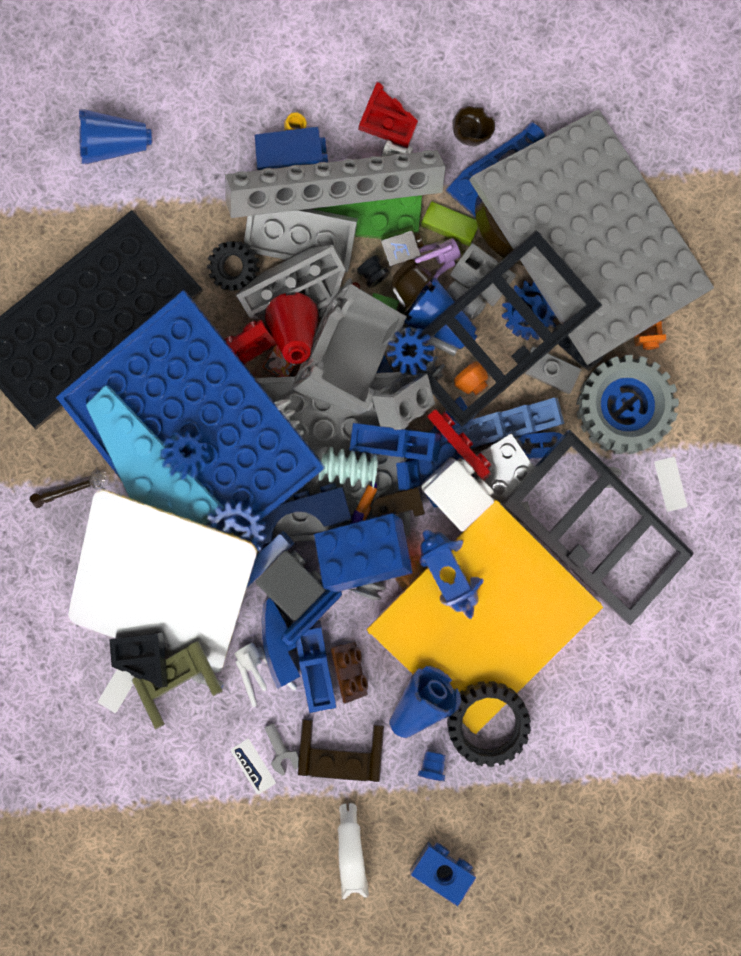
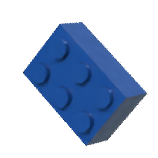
(363, 553)

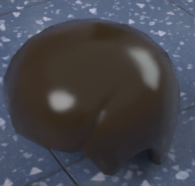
(473, 126)

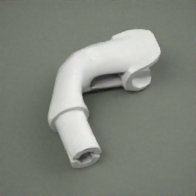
(350, 854)

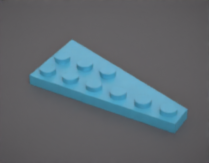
(138, 462)

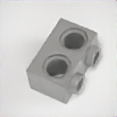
(403, 400)

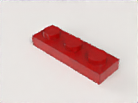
(461, 444)

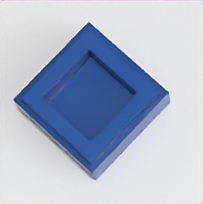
(408, 474)

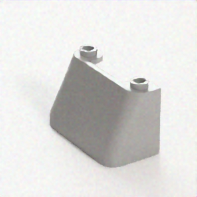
(348, 350)

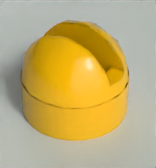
(295, 120)

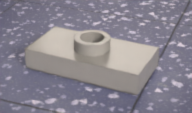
(554, 373)

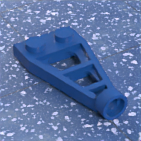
(461, 187)

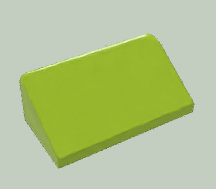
(450, 223)

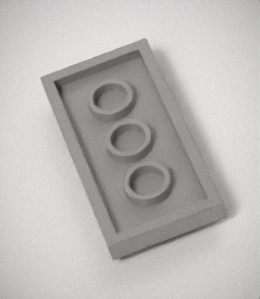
(293, 232)

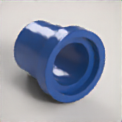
(433, 767)

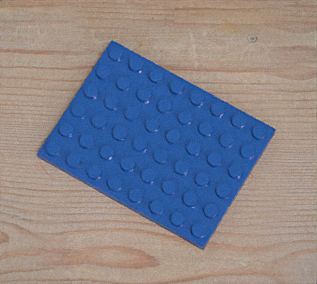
(188, 378)

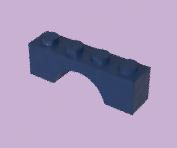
(327, 506)

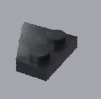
(141, 657)

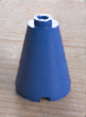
(110, 136)
(429, 306)
(424, 702)

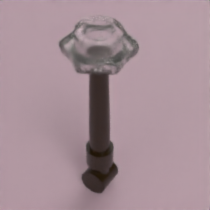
(97, 480)

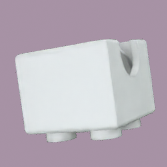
(458, 492)

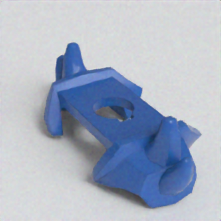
(436, 554)

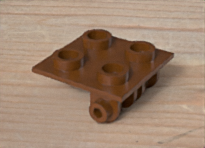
(349, 672)

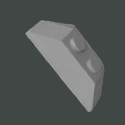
(312, 273)

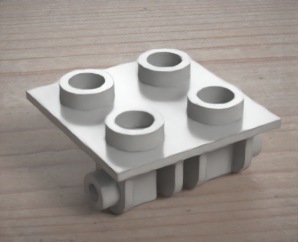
(507, 466)

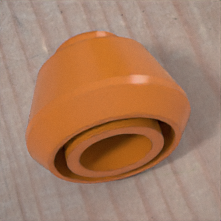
(472, 379)

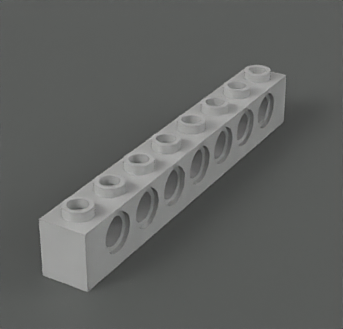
(333, 183)

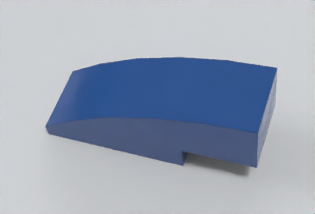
(395, 442)
(275, 650)
(316, 670)

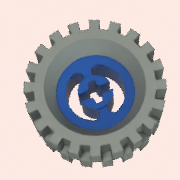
(645, 428)

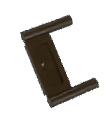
(340, 763)

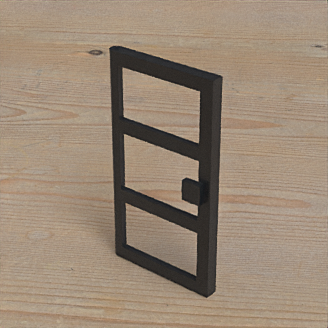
(522, 356)
(578, 555)

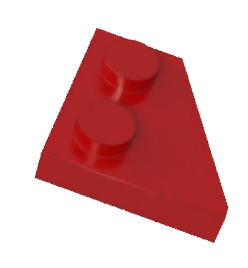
(387, 118)

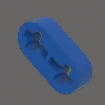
(539, 438)

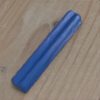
(310, 617)

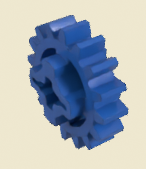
(539, 308)
(232, 520)

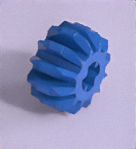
(409, 360)
(180, 464)

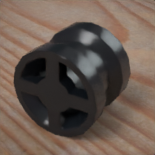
(373, 271)

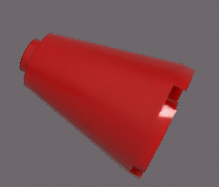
(293, 325)

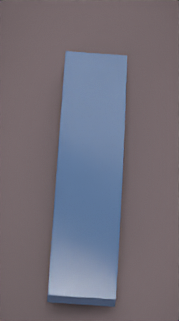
(517, 421)

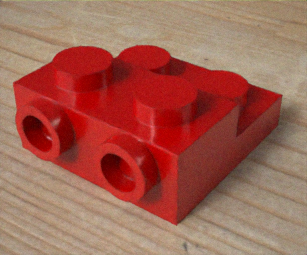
(251, 342)

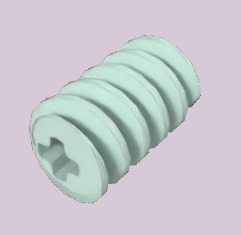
(349, 467)

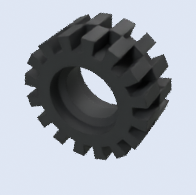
(218, 265)

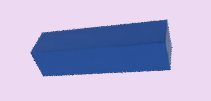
(269, 555)

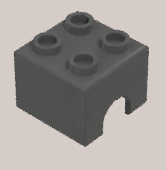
(291, 584)

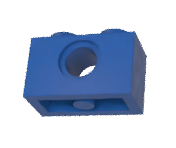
(451, 887)

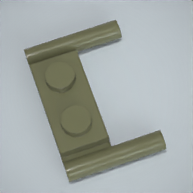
(179, 670)

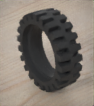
(510, 747)

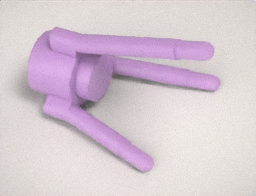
(444, 252)

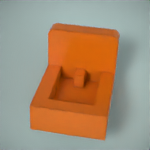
(650, 337)

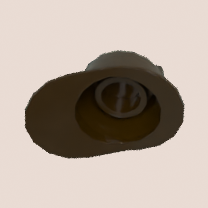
(409, 282)

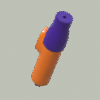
(363, 508)

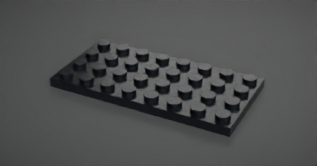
(85, 314)

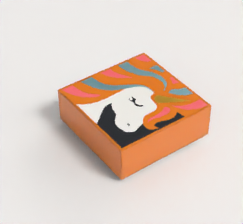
(278, 365)

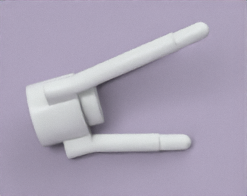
(249, 659)

